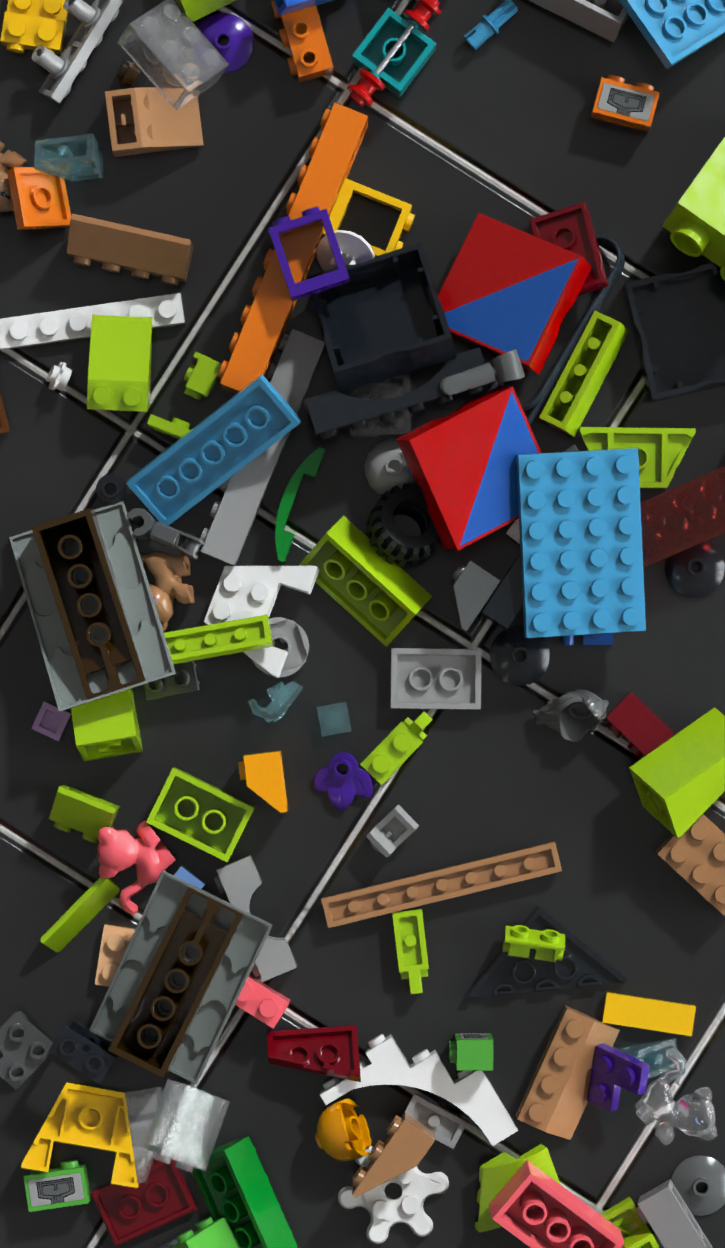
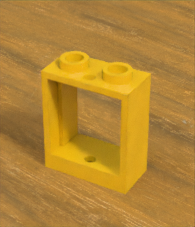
(343, 200)

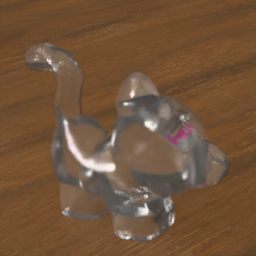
(691, 1114)

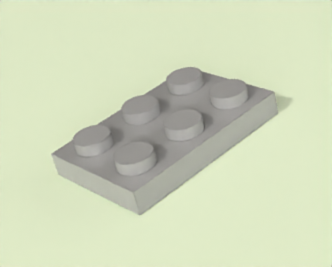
(436, 678)

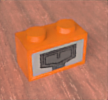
(625, 103)

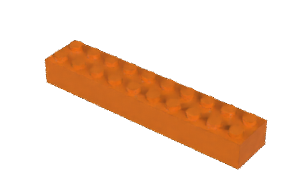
(272, 307)

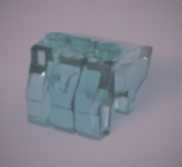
(282, 698)

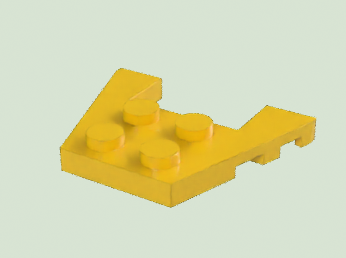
(91, 1120)

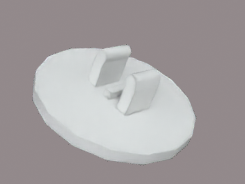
(352, 247)

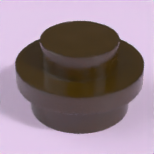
(128, 73)

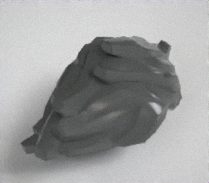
(573, 714)

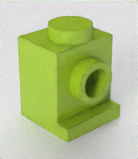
(202, 377)

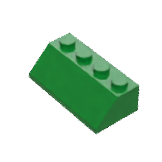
(241, 1192)

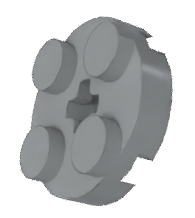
(297, 642)

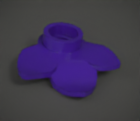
(343, 785)

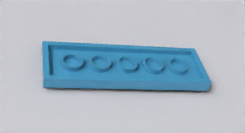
(214, 451)

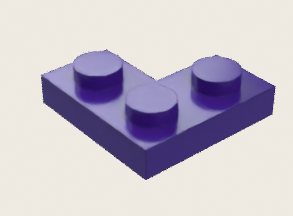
(611, 1073)

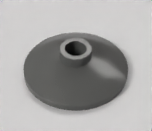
(696, 1170)

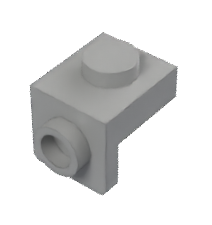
(391, 831)

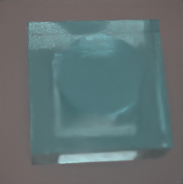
(334, 719)

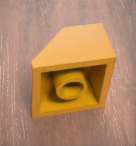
(265, 777)

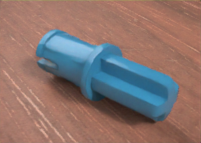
(490, 24)

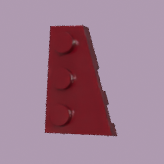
(317, 1050)

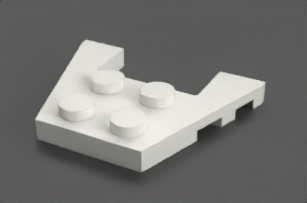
(252, 593)

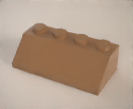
(129, 249)
(564, 1074)

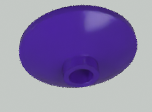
(240, 38)

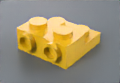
(34, 24)

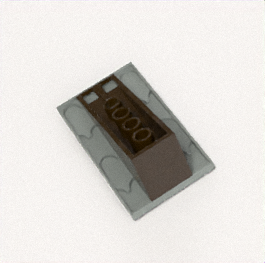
(91, 605)
(179, 979)

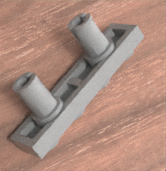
(74, 57)

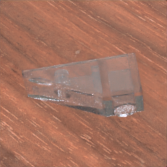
(141, 1111)

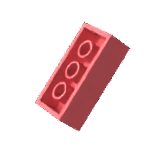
(549, 1215)

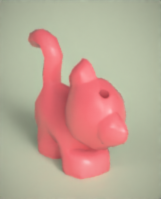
(119, 851)

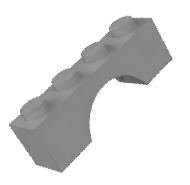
(239, 882)

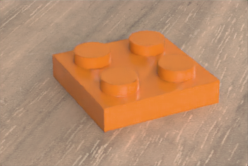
(38, 199)

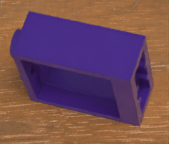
(318, 283)

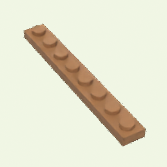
(441, 884)

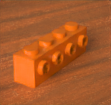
(306, 42)

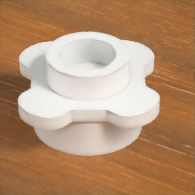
(59, 376)

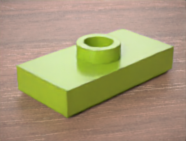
(175, 429)

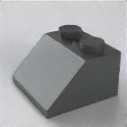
(471, 592)

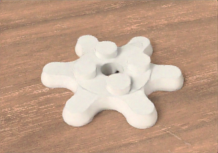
(405, 1209)

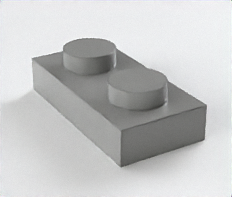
(444, 1123)

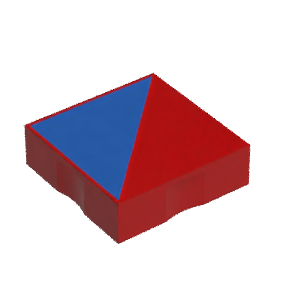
(511, 291)
(470, 465)

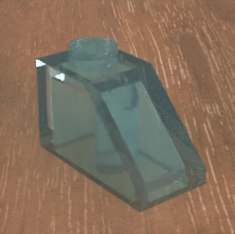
(70, 157)
(653, 1054)

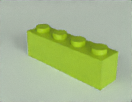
(584, 373)

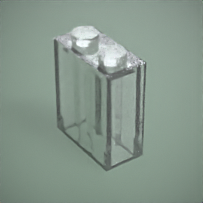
(185, 1126)

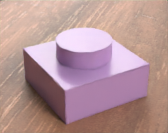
(51, 721)

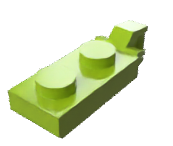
(396, 748)
(411, 947)

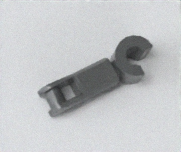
(504, 368)
(163, 533)

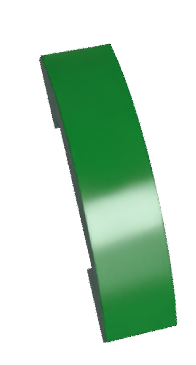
(308, 468)

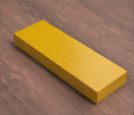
(648, 1014)

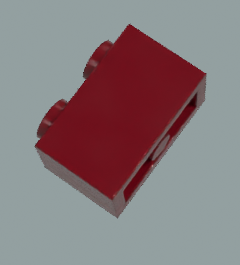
(637, 725)

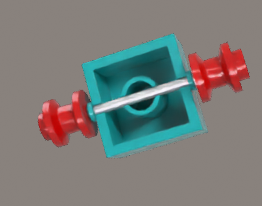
(393, 52)

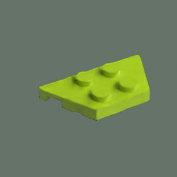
(658, 449)

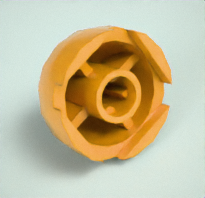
(343, 1132)

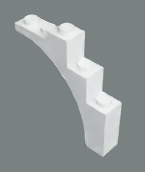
(469, 1092)

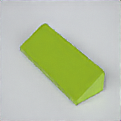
(80, 914)

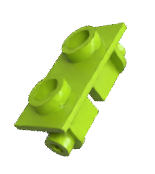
(548, 943)

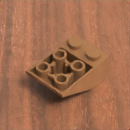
(147, 123)
(400, 1152)

